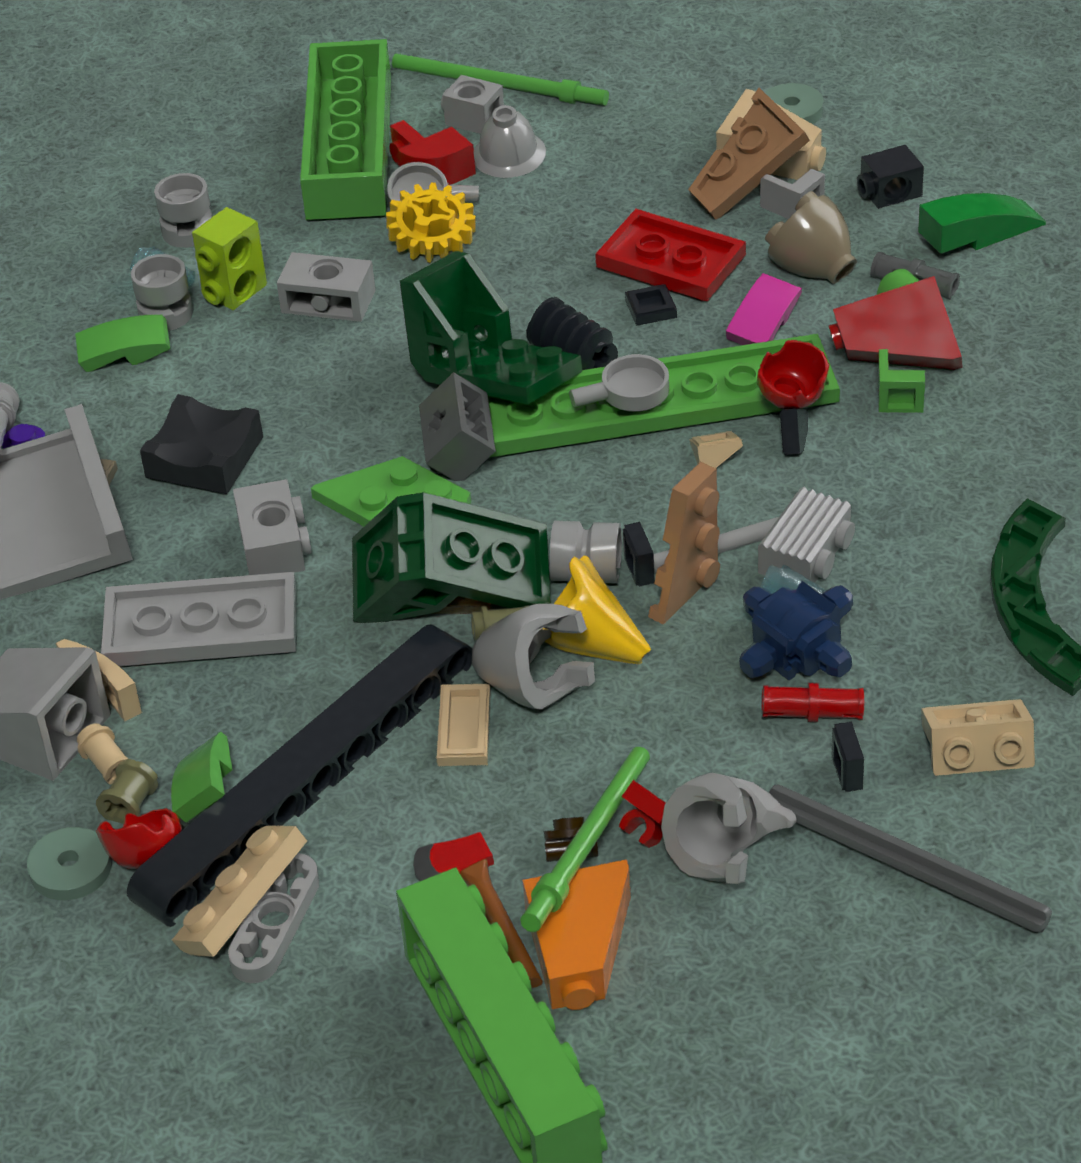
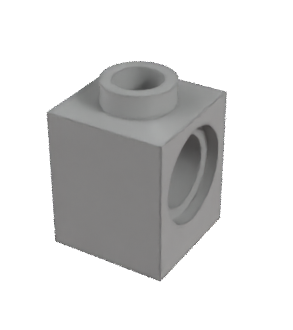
(470, 103)

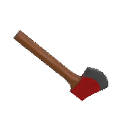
(472, 860)

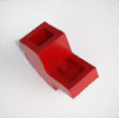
(444, 150)

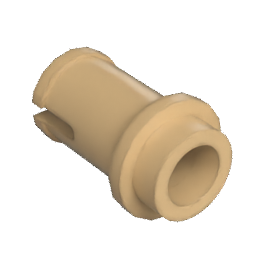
(98, 745)

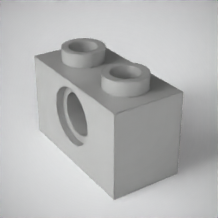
(326, 286)
(270, 528)

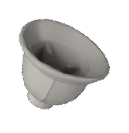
(508, 145)

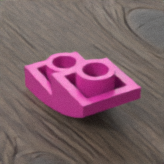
(763, 311)

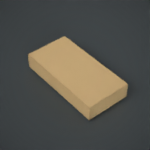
(463, 725)

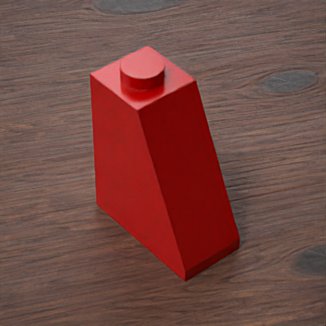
(904, 321)

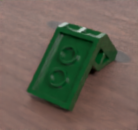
(446, 323)
(437, 548)

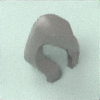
(510, 645)
(717, 819)

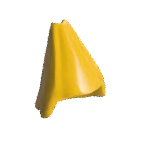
(609, 628)

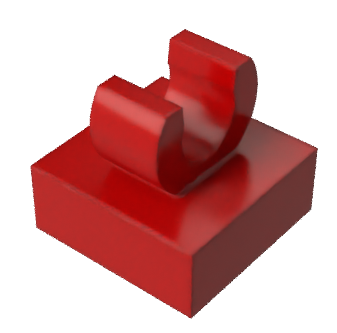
(648, 811)

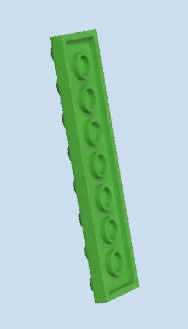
(701, 391)

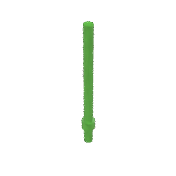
(567, 90)
(554, 886)

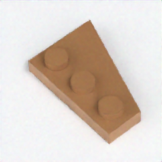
(755, 148)
(692, 539)

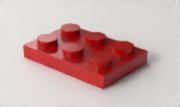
(671, 254)

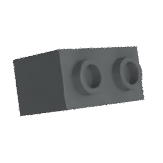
(456, 428)

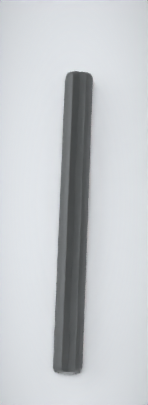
(915, 861)

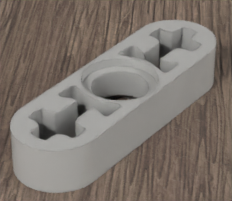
(275, 938)

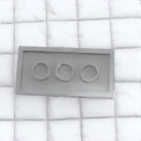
(200, 619)

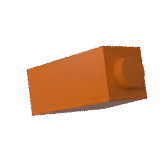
(583, 936)

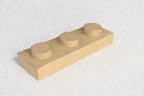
(238, 890)

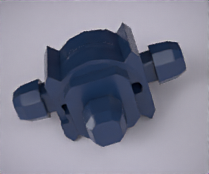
(796, 631)

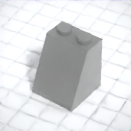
(46, 704)

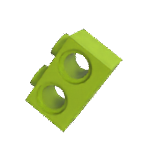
(229, 258)

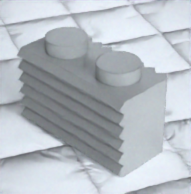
(807, 535)

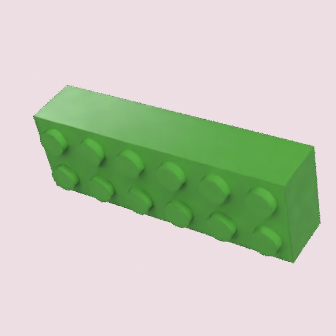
(346, 130)
(498, 1025)

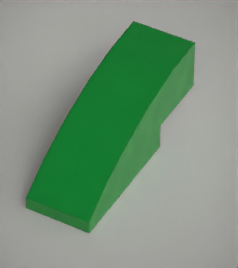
(975, 220)

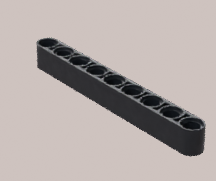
(297, 772)

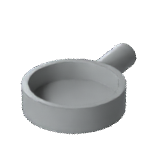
(423, 174)
(627, 383)

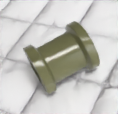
(128, 791)

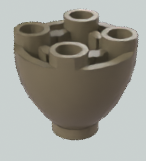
(813, 240)

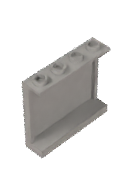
(56, 511)

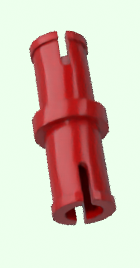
(812, 702)

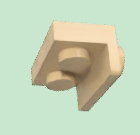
(979, 737)

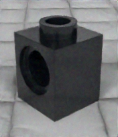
(891, 176)

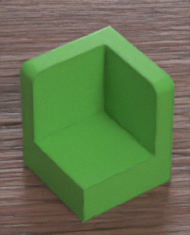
(899, 388)

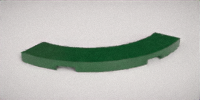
(1020, 599)

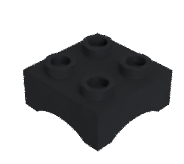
(202, 445)

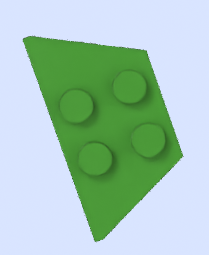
(371, 489)

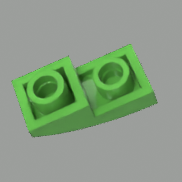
(132, 337)
(199, 777)

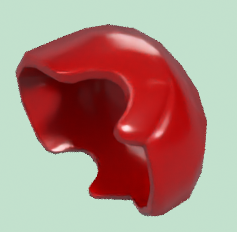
(793, 375)
(139, 836)

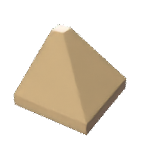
(715, 448)

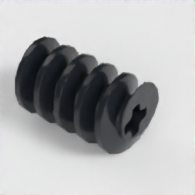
(571, 331)

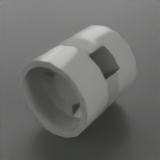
(182, 207)
(162, 289)
(599, 542)

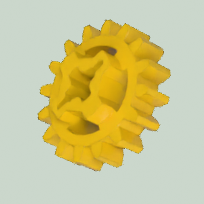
(430, 222)

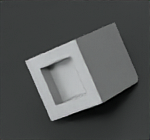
(782, 196)

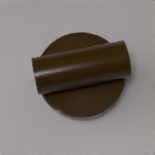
(561, 836)

